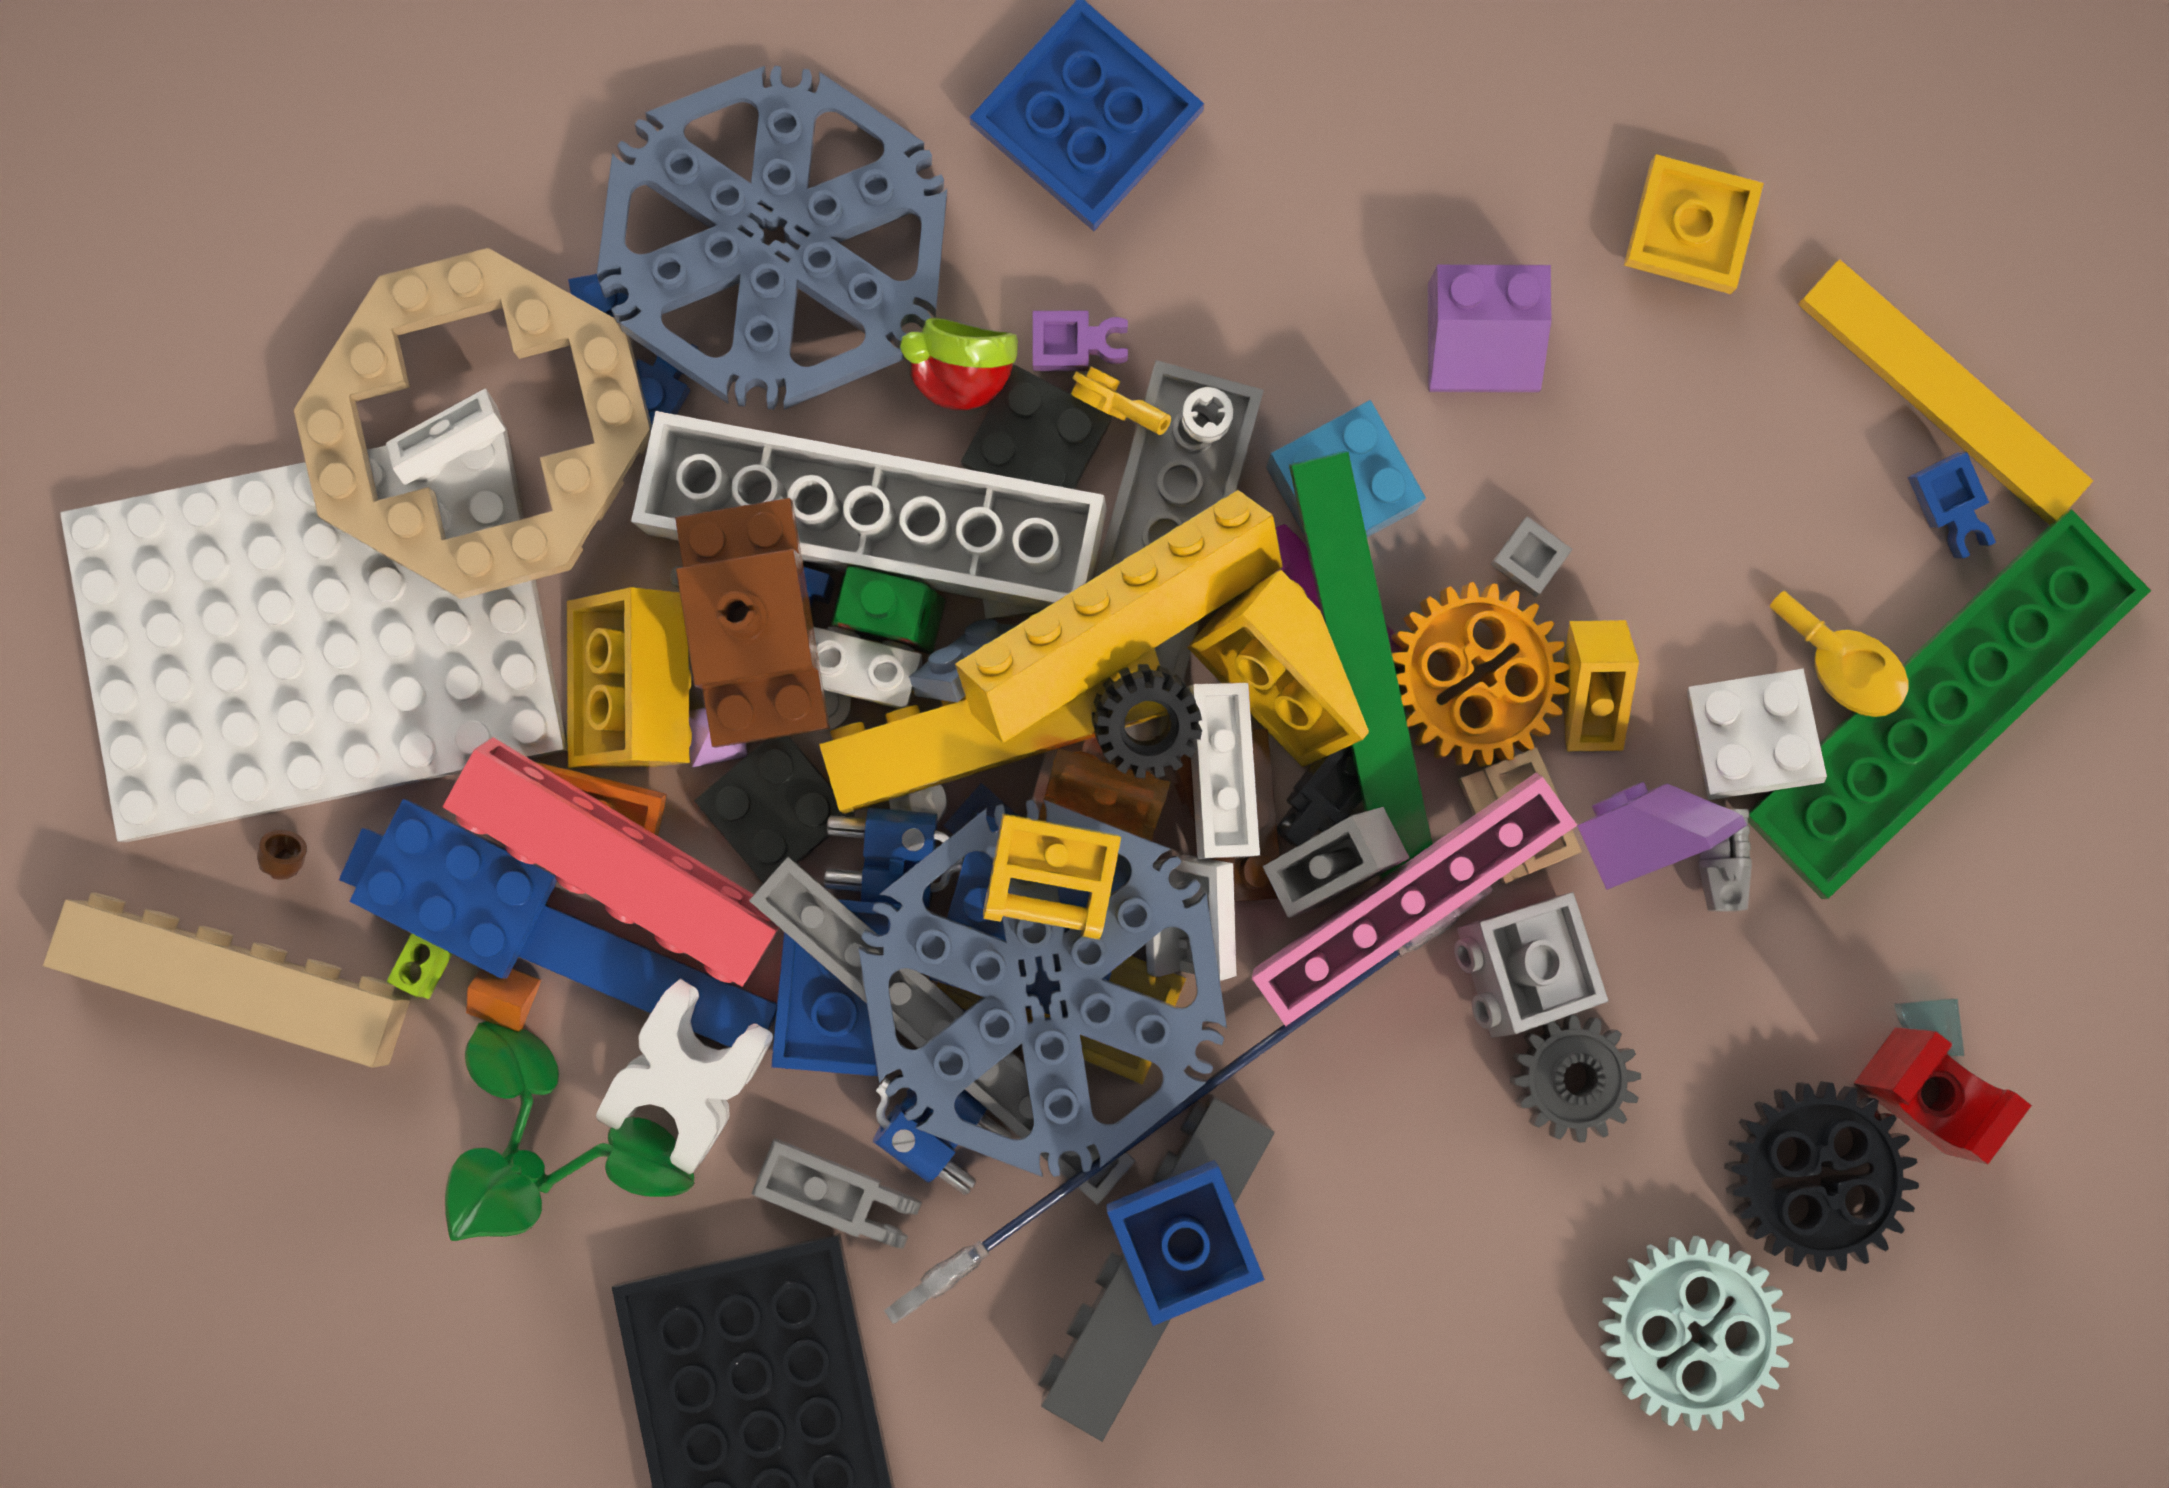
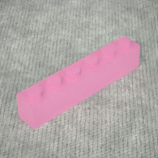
(1412, 898)

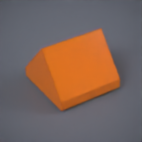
(502, 1000)

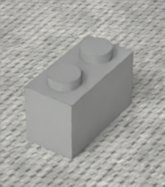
(1336, 861)

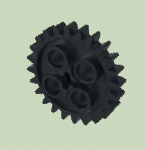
(1828, 1225)

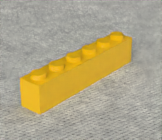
(1119, 615)
(950, 744)

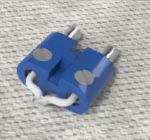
(891, 848)
(922, 1151)

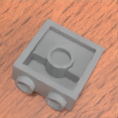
(1530, 966)

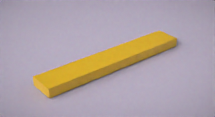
(1945, 392)

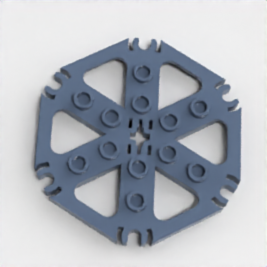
(735, 246)
(1051, 1044)

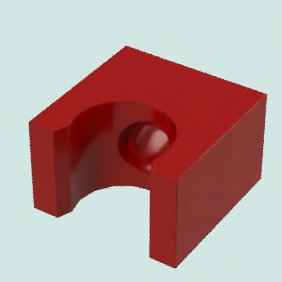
(1969, 1114)

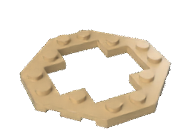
(371, 364)

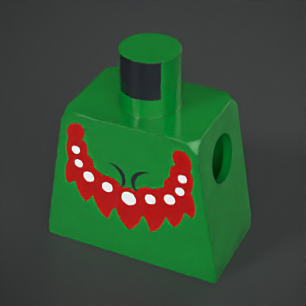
(888, 609)

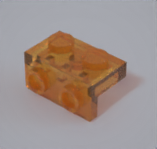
(1105, 793)

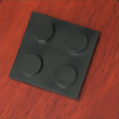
(1036, 433)
(771, 806)

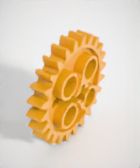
(1504, 716)

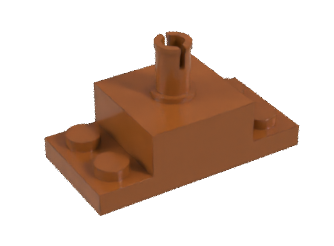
(750, 623)

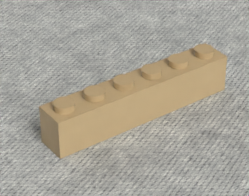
(227, 981)

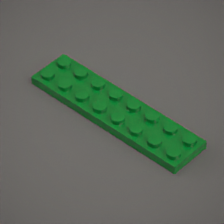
(1959, 699)

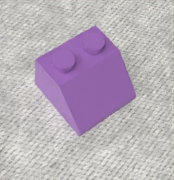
(1488, 327)
(1653, 829)

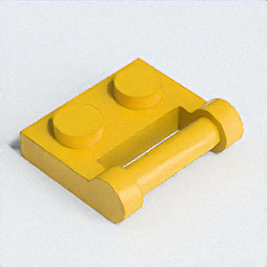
(1056, 857)

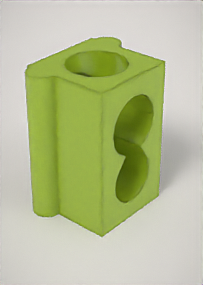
(430, 970)

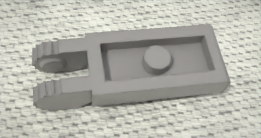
(830, 1193)

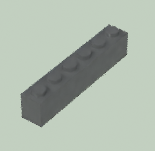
(1116, 1332)

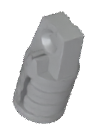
(1727, 871)

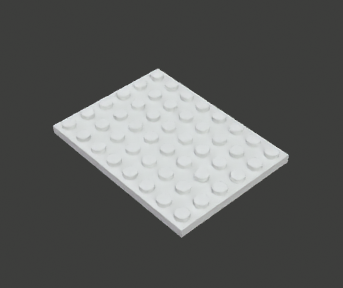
(286, 665)

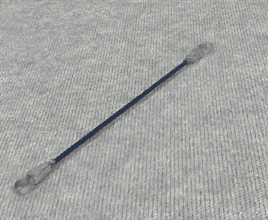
(949, 1272)

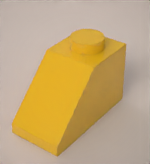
(1599, 684)

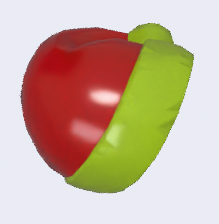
(959, 362)

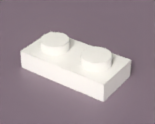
(433, 443)

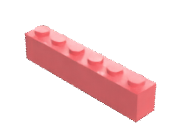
(611, 860)

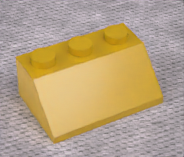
(627, 680)

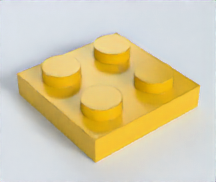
(1693, 224)

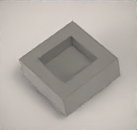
(1531, 556)

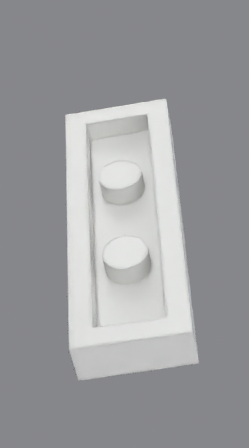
(1224, 773)

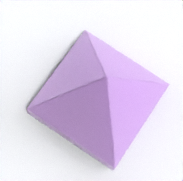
(701, 749)

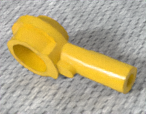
(1100, 392)

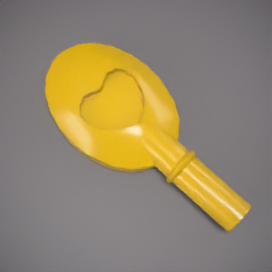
(1848, 663)

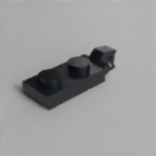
(1321, 798)

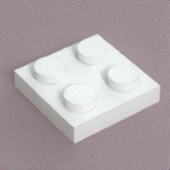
(1756, 734)

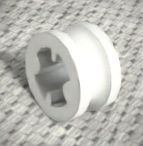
(1204, 397)

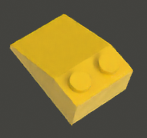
(1290, 664)

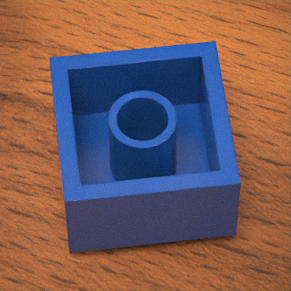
(1184, 1242)

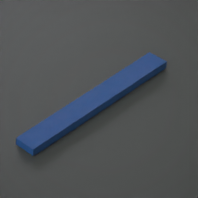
(616, 964)

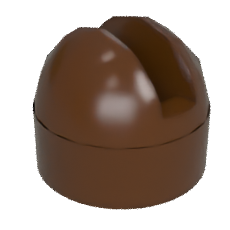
(272, 849)

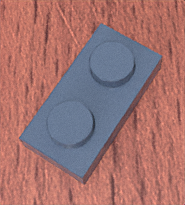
(939, 675)

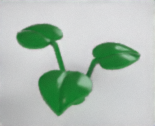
(501, 1192)

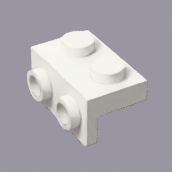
(866, 667)
(1171, 948)

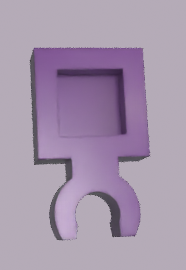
(1066, 340)

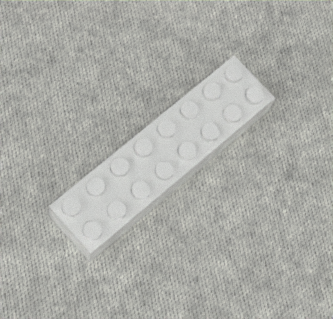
(880, 510)

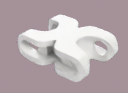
(684, 1076)

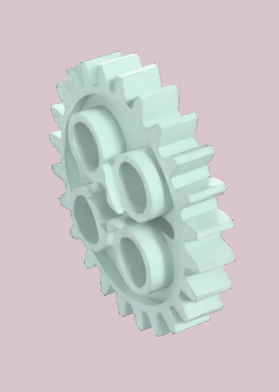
(1729, 1373)

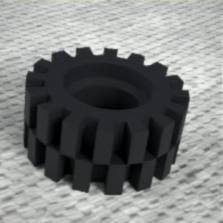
(1156, 753)

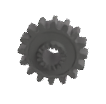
(1604, 1085)

